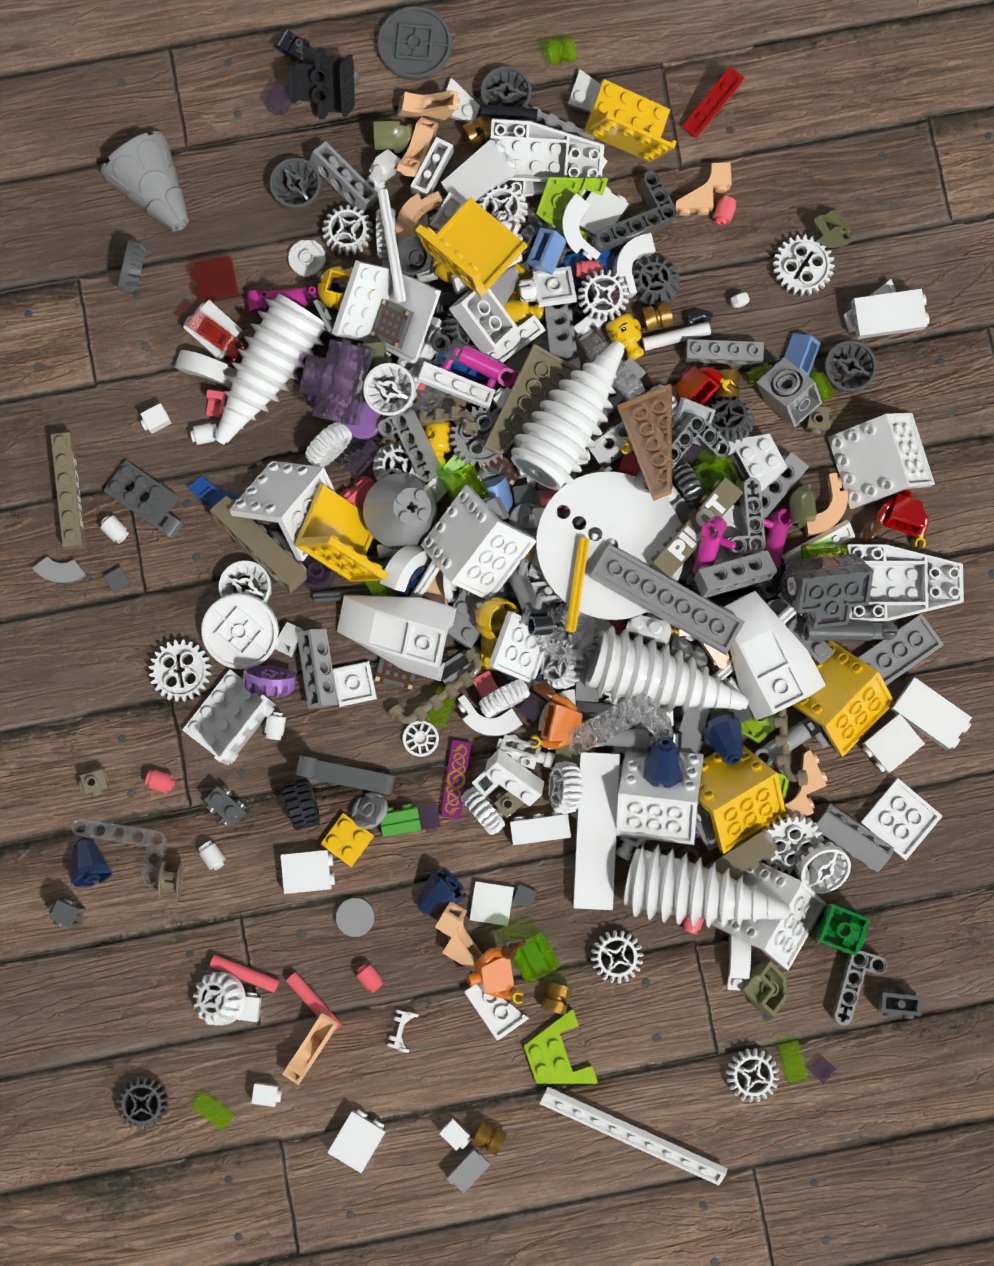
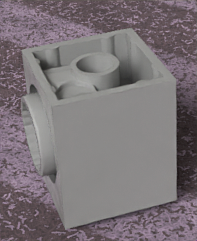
(789, 392)

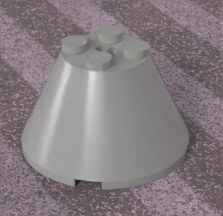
(400, 510)

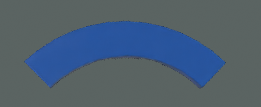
(208, 492)

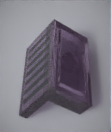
(358, 456)

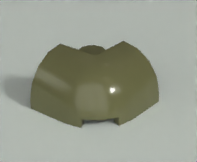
(392, 136)
(833, 229)
(802, 506)
(766, 988)

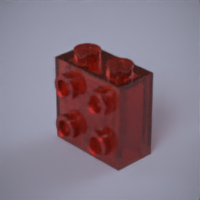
(215, 279)

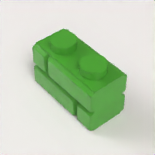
(401, 821)

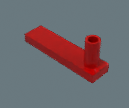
(713, 102)

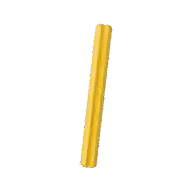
(577, 584)

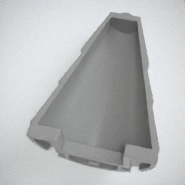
(148, 178)

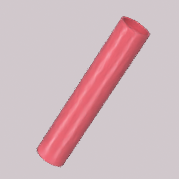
(244, 973)
(310, 997)

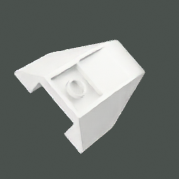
(545, 153)
(906, 583)
(400, 630)
(769, 659)

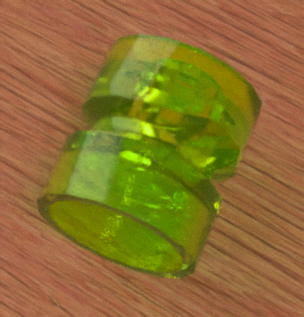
(561, 50)

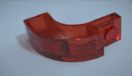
(216, 336)

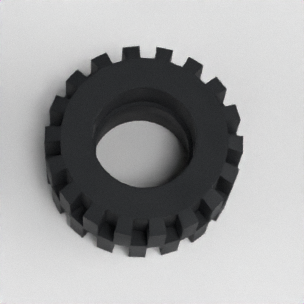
(301, 804)

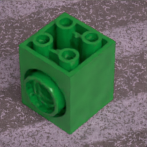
(842, 929)

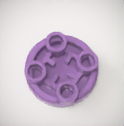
(368, 423)

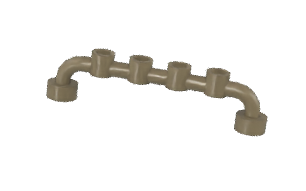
(440, 417)
(450, 691)
(784, 759)

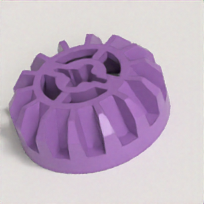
(269, 680)

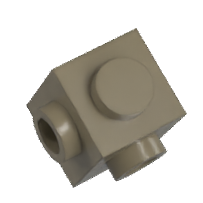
(818, 421)
(94, 783)
(507, 804)

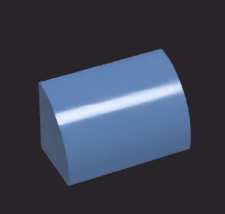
(546, 250)
(802, 351)
(499, 488)

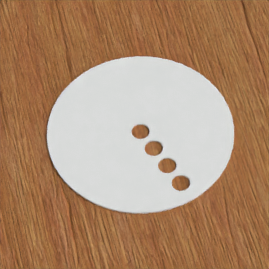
(621, 513)

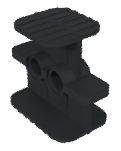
(336, 83)

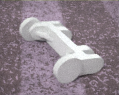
(406, 1016)

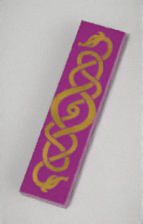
(456, 779)

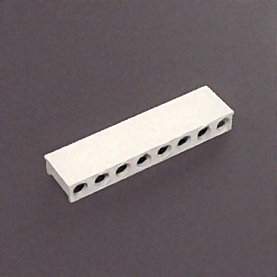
(596, 831)

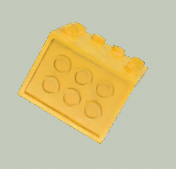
(628, 122)
(473, 246)
(338, 537)
(850, 700)
(740, 797)

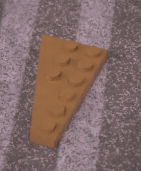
(650, 433)

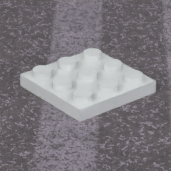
(516, 650)
(901, 819)

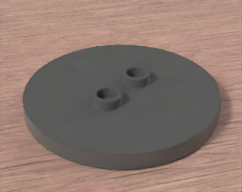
(414, 43)

